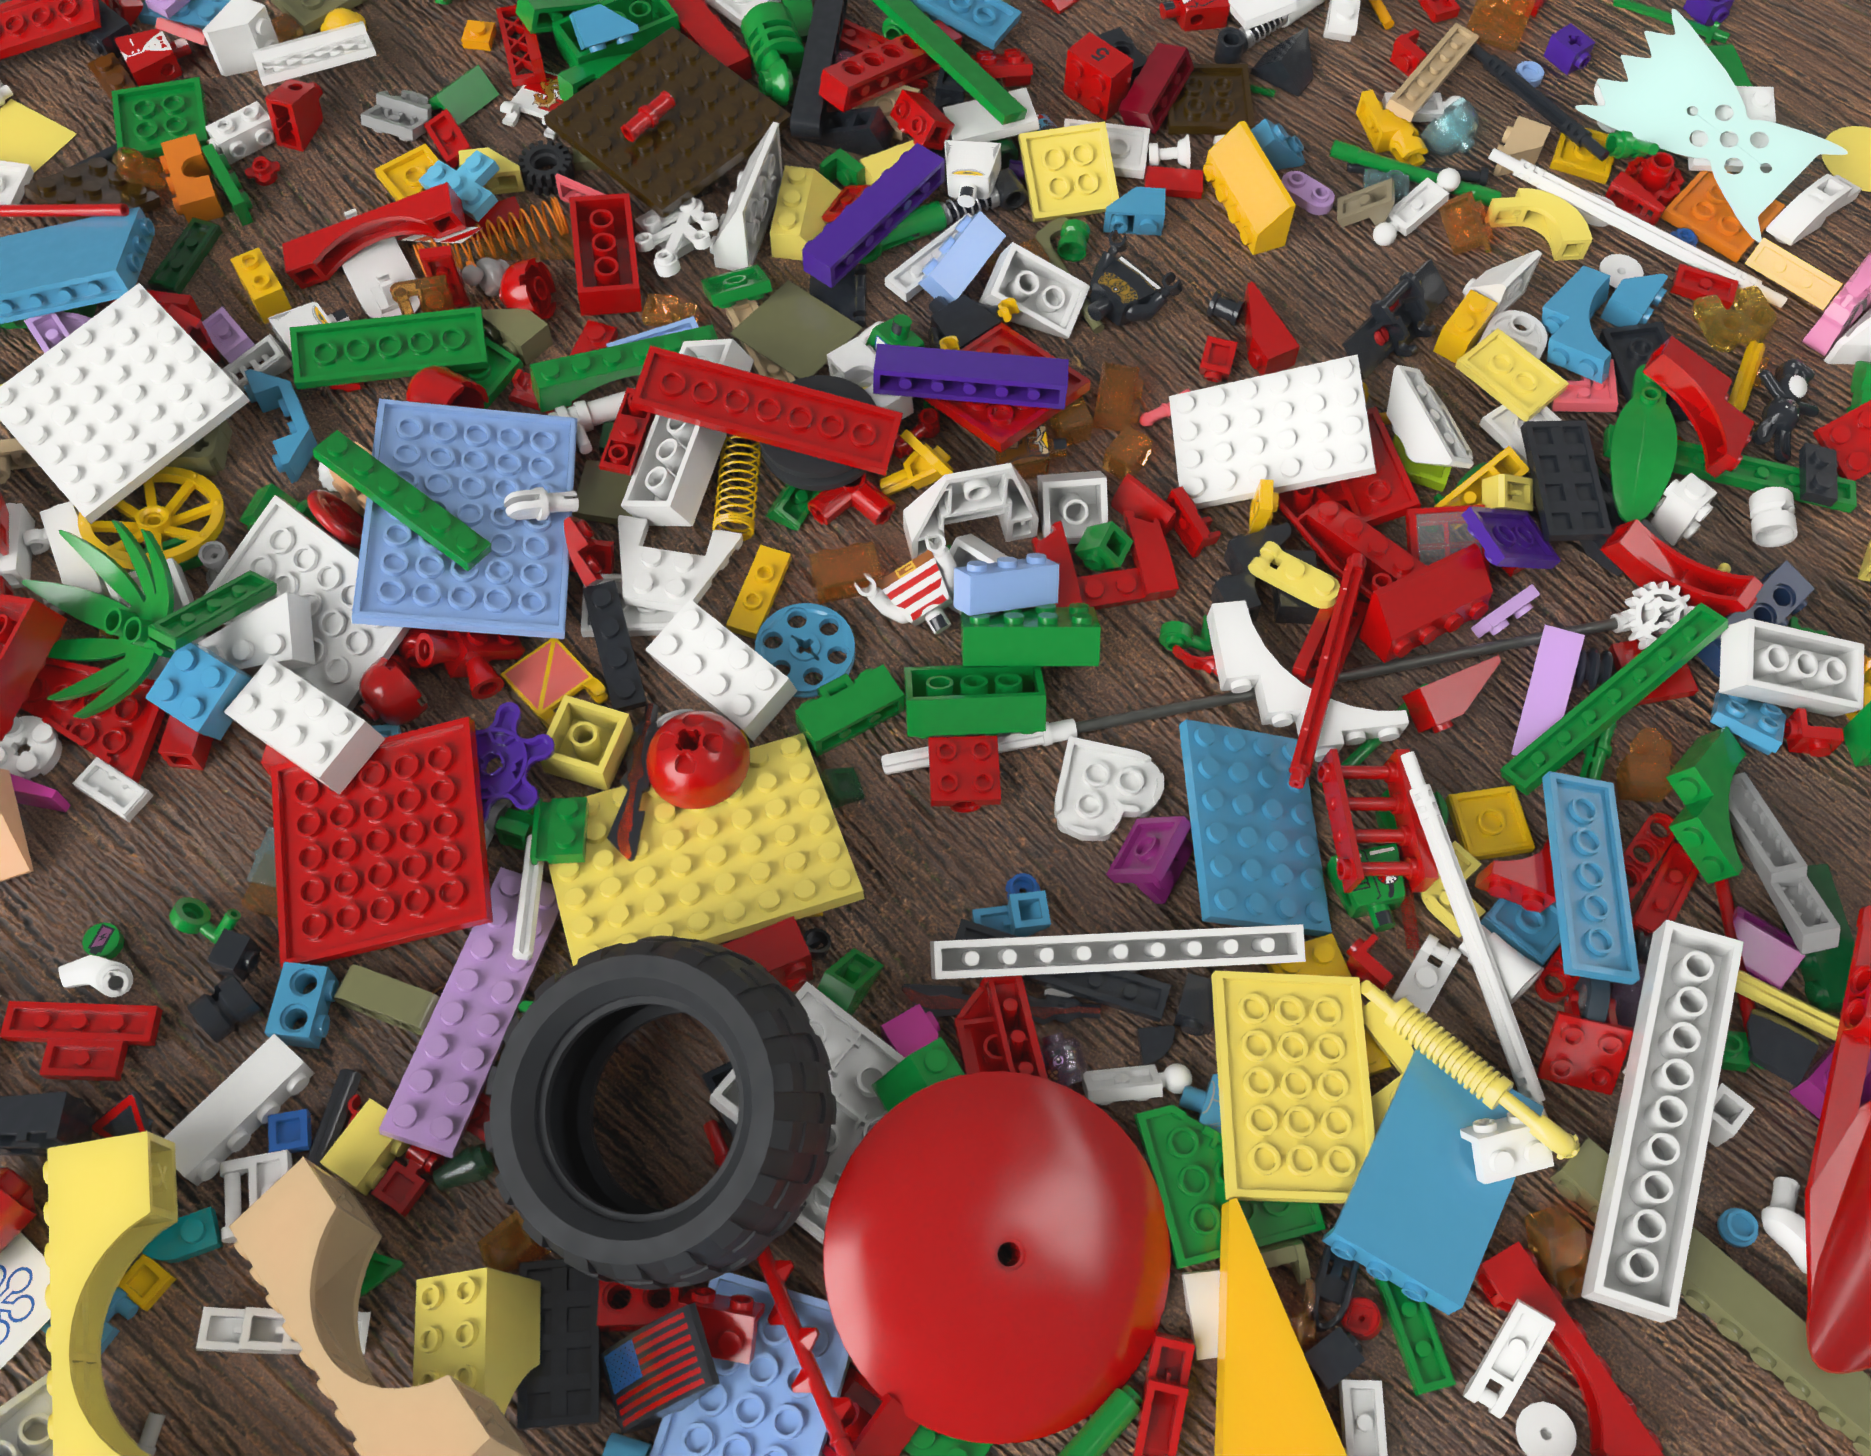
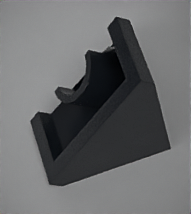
(1287, 64)

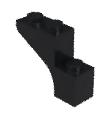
(1238, 556)

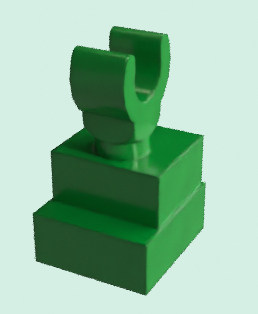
(515, 827)

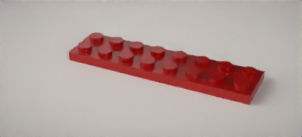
(767, 410)

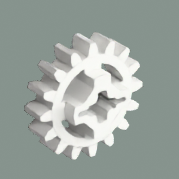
(1646, 609)

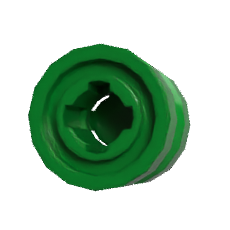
(1073, 240)

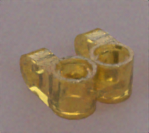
(1729, 327)

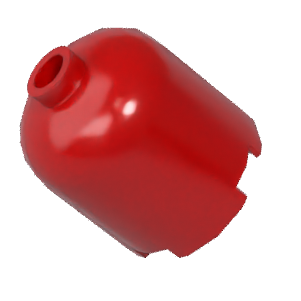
(445, 387)

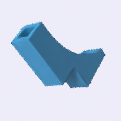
(1568, 319)

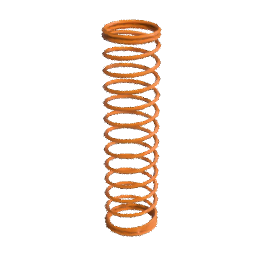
(559, 220)

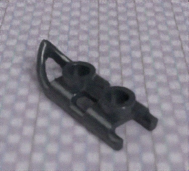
(1332, 1288)

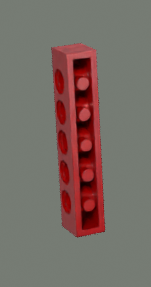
(878, 70)

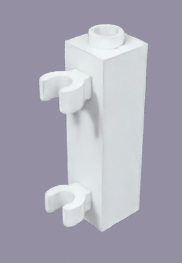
(71, 566)

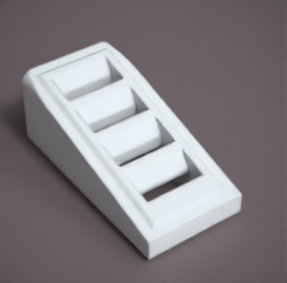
(261, 351)

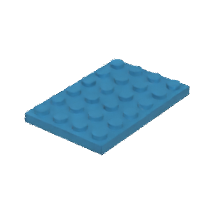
(1252, 830)

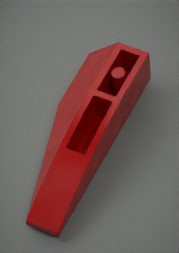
(1339, 533)

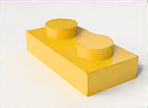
(1262, 506)

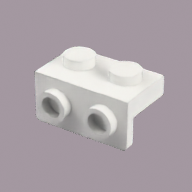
(1505, 1149)

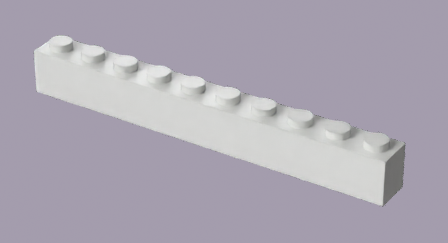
(1116, 951)

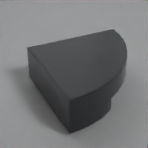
(1154, 1043)

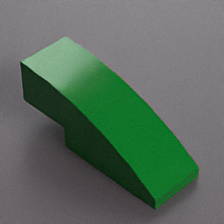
(580, 76)

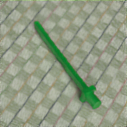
(1709, 32)

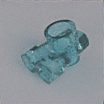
(1372, 177)

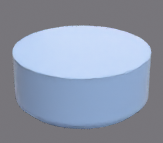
(1531, 72)

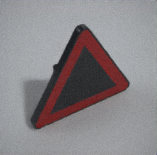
(123, 1118)

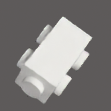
(241, 132)
(1683, 507)

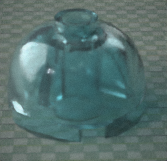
(1452, 130)

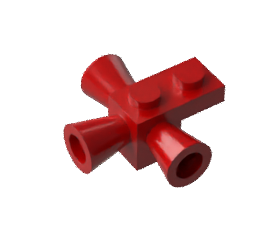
(469, 656)

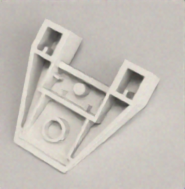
(969, 497)

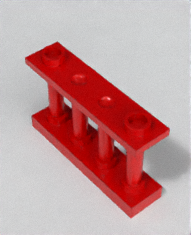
(1418, 860)

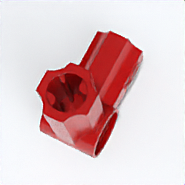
(862, 496)

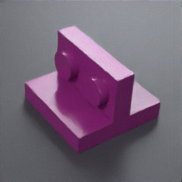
(1153, 856)

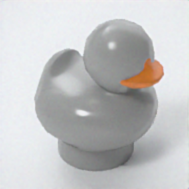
(486, 273)

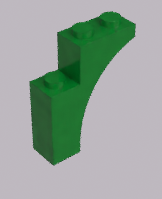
(1703, 785)

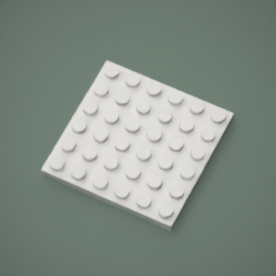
(116, 402)

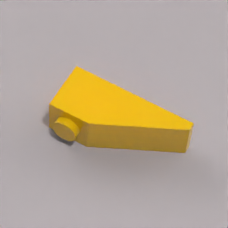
(1471, 490)

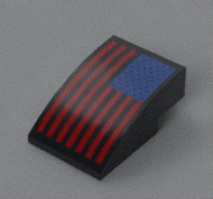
(659, 1369)

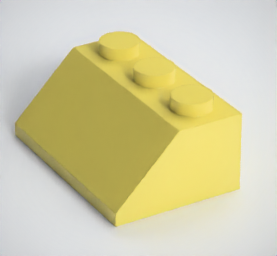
(799, 210)

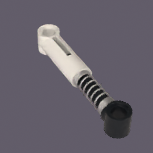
(1235, 42)

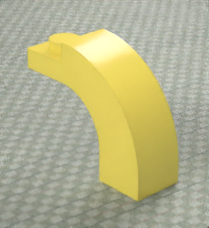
(1549, 216)

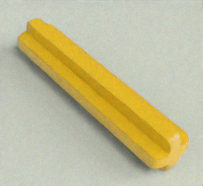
(1746, 375)

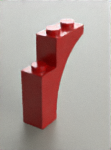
(1703, 397)
(1649, 560)
(1521, 881)

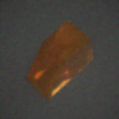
(509, 1245)

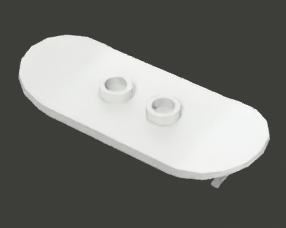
(374, 272)

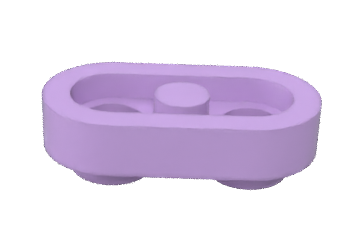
(1308, 193)

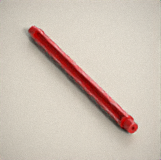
(1326, 671)

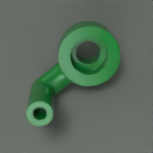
(1181, 634)
(193, 917)

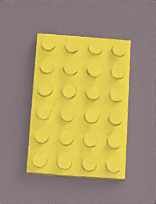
(1291, 1085)

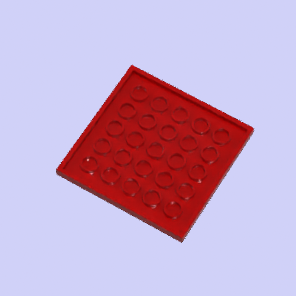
(386, 856)

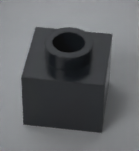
(234, 955)

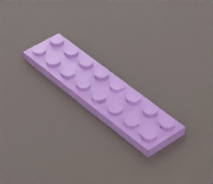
(468, 1025)

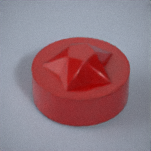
(1363, 1319)

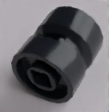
(224, 1008)

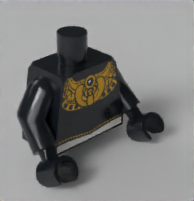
(1124, 290)

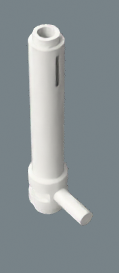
(590, 415)

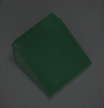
(841, 786)

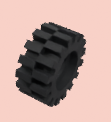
(542, 156)

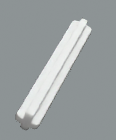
(528, 906)

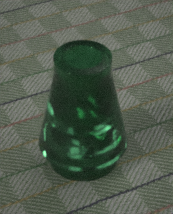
(467, 1167)

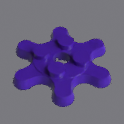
(516, 756)

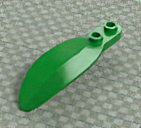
(1642, 450)

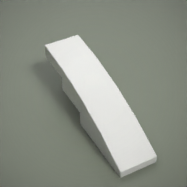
(254, 1331)

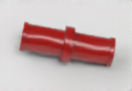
(648, 116)

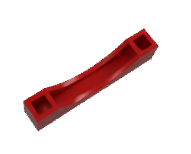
(320, 253)
(1610, 1412)

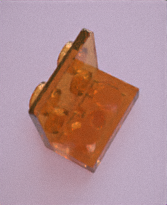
(1500, 22)

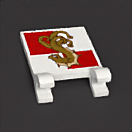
(535, 100)

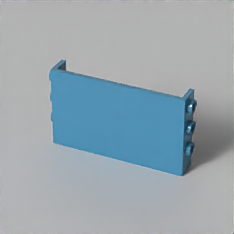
(72, 264)
(1417, 1197)

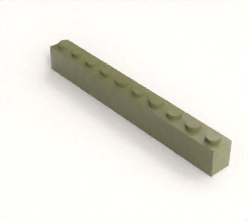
(1743, 1312)

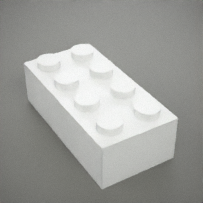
(1792, 668)
(721, 669)
(305, 725)

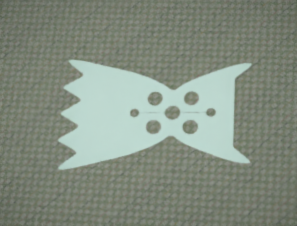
(1687, 75)

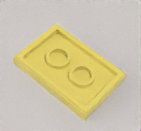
(1511, 375)

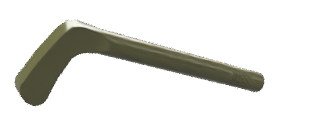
(1044, 237)

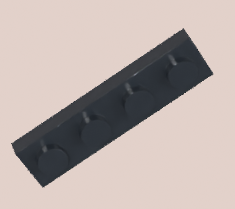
(614, 647)

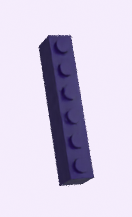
(873, 215)
(970, 376)

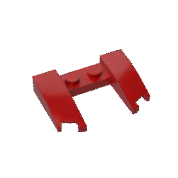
(1148, 581)

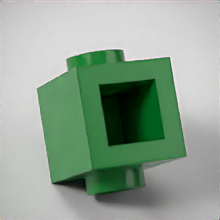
(1103, 546)

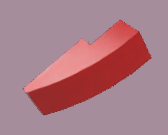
(1164, 1395)

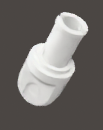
(539, 503)

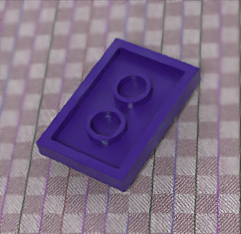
(1510, 538)

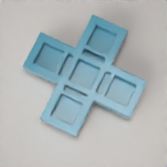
(466, 182)

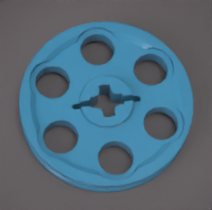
(807, 636)

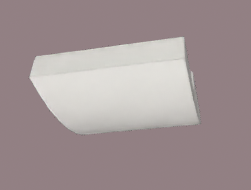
(1202, 1306)

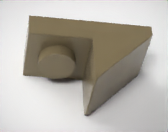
(1370, 202)

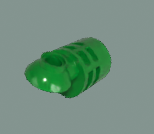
(773, 49)

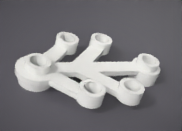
(666, 260)

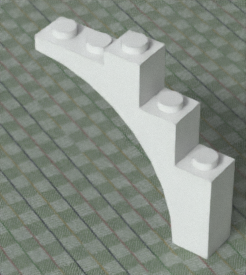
(1281, 698)

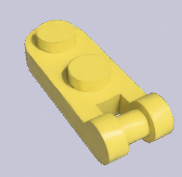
(1295, 576)

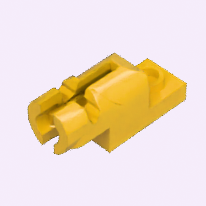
(1390, 132)

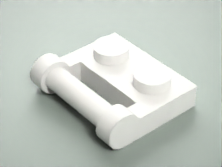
(262, 1172)

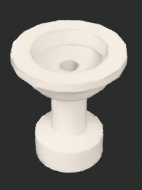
(1181, 153)

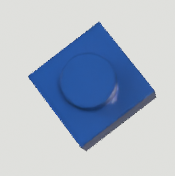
(290, 1131)

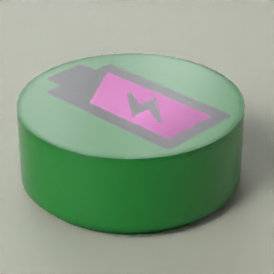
(103, 940)

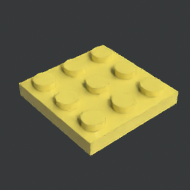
(1068, 171)

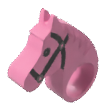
(1842, 311)

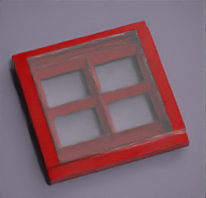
(1439, 533)

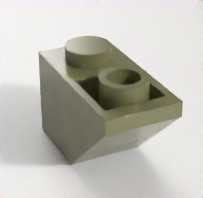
(517, 332)

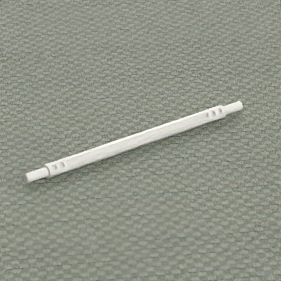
(1631, 224)
(1472, 933)

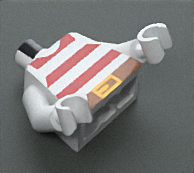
(917, 589)

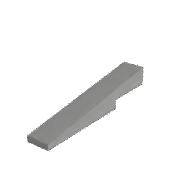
(1781, 869)

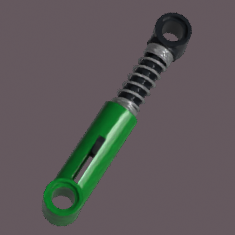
(936, 215)

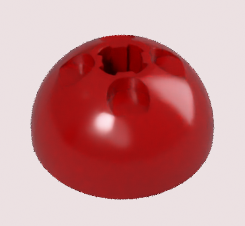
(699, 774)

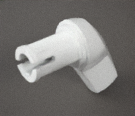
(101, 973)
(1784, 1223)

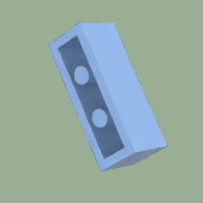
(961, 257)
(1006, 584)

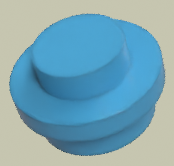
(1737, 1227)

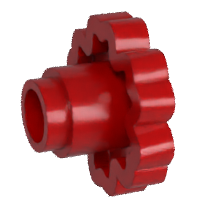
(1657, 176)

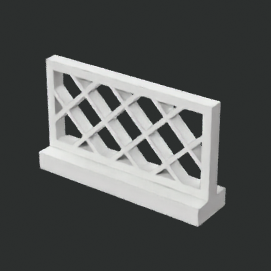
(313, 53)

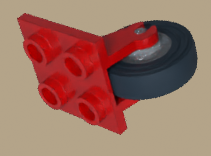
(1586, 1041)

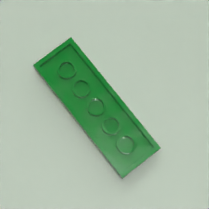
(387, 347)

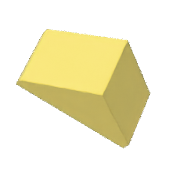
(1508, 492)

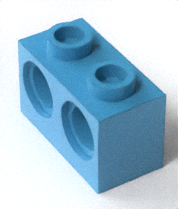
(291, 1004)

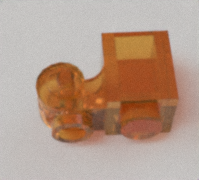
(1644, 771)

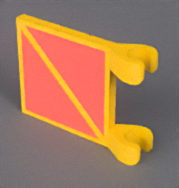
(547, 676)

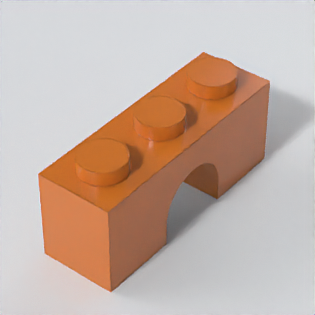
(190, 179)

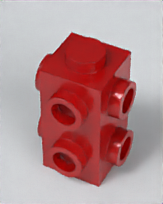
(921, 120)

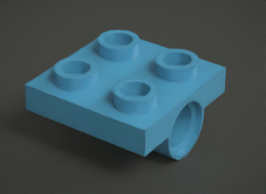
(1754, 722)

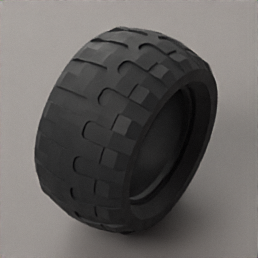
(547, 1097)

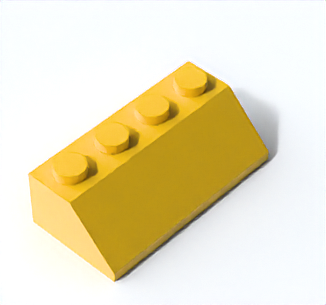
(1250, 190)

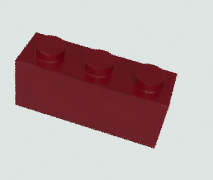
(1156, 87)

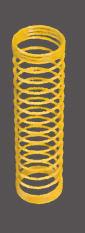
(737, 517)

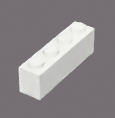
(237, 1109)

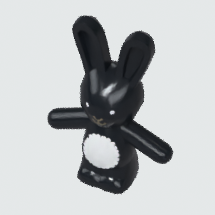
(1784, 411)

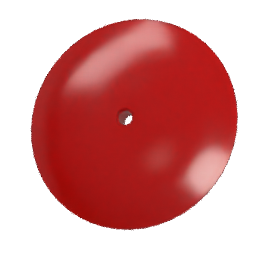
(919, 1274)

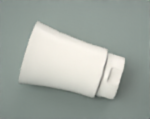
(1515, 969)

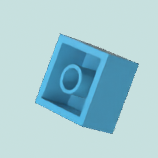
(198, 689)

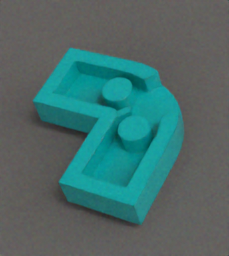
(187, 1238)

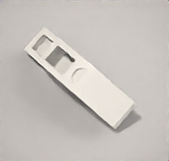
(1811, 208)

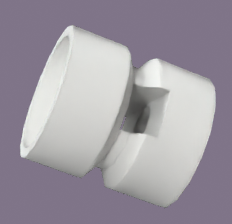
(1772, 517)

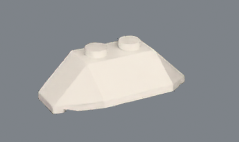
(1854, 344)
(1425, 422)

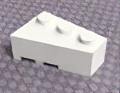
(274, 630)

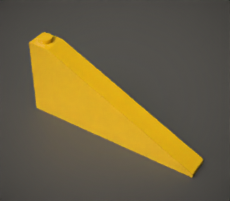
(1263, 1380)

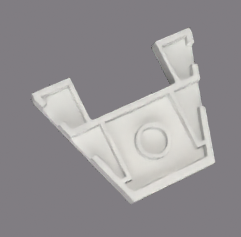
(667, 577)

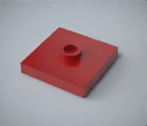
(1677, 686)

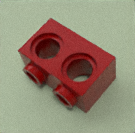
(636, 1313)

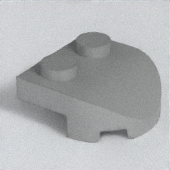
(399, 115)

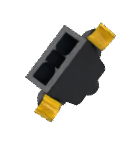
(965, 320)

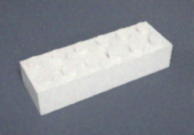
(680, 455)

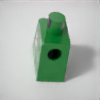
(1375, 894)

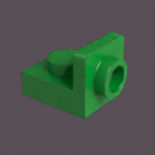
(844, 168)

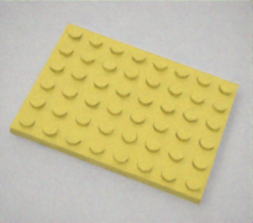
(714, 868)

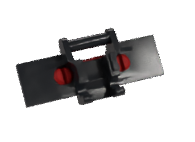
(1398, 319)

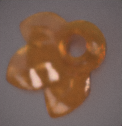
(136, 169)
(1302, 1325)

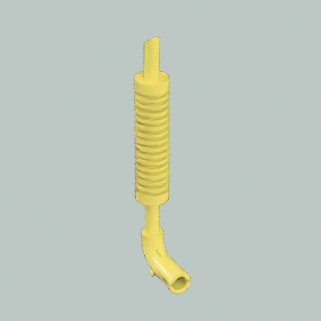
(1467, 1068)

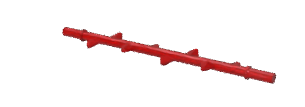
(802, 1339)

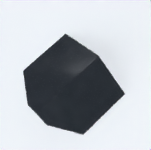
(1780, 1045)

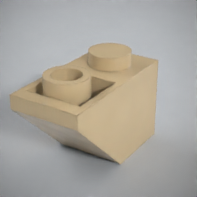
(1522, 142)

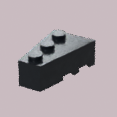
(42, 1122)

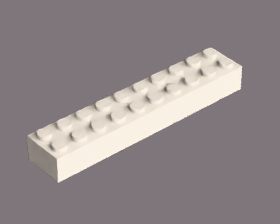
(1663, 1123)

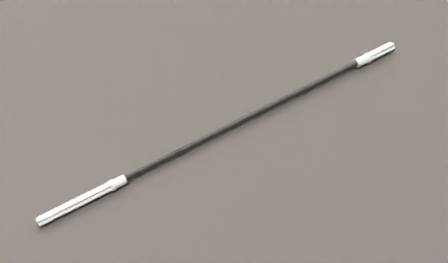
(1062, 729)

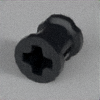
(1225, 308)

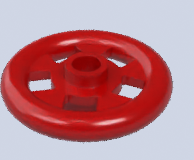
(336, 517)

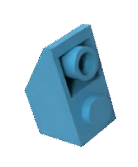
(600, 25)
(1278, 146)
(1137, 212)
(1633, 300)

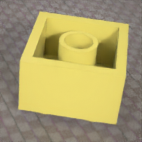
(588, 742)

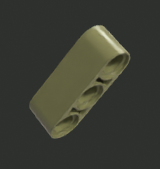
(386, 999)

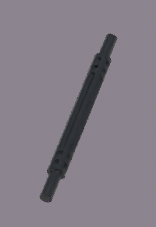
(1566, 124)

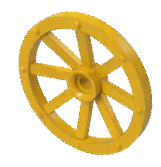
(162, 520)

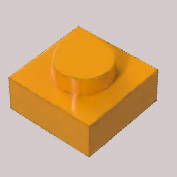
(479, 35)

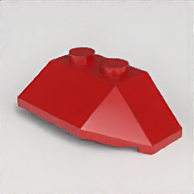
(999, 1030)

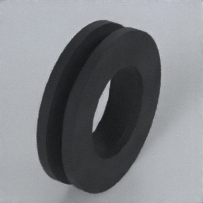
(809, 471)

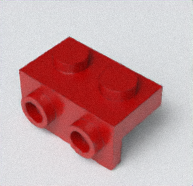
(727, 1322)

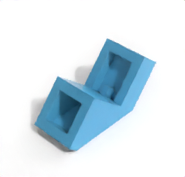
(1022, 916)

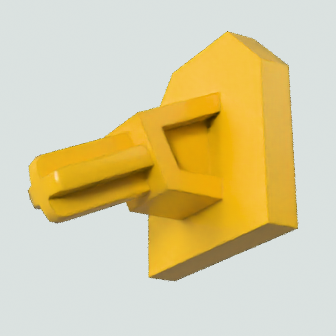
(920, 468)

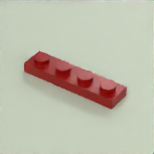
(43, 1020)

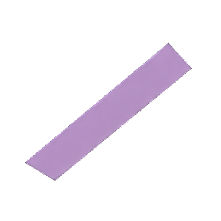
(1549, 684)

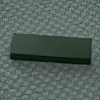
(185, 256)

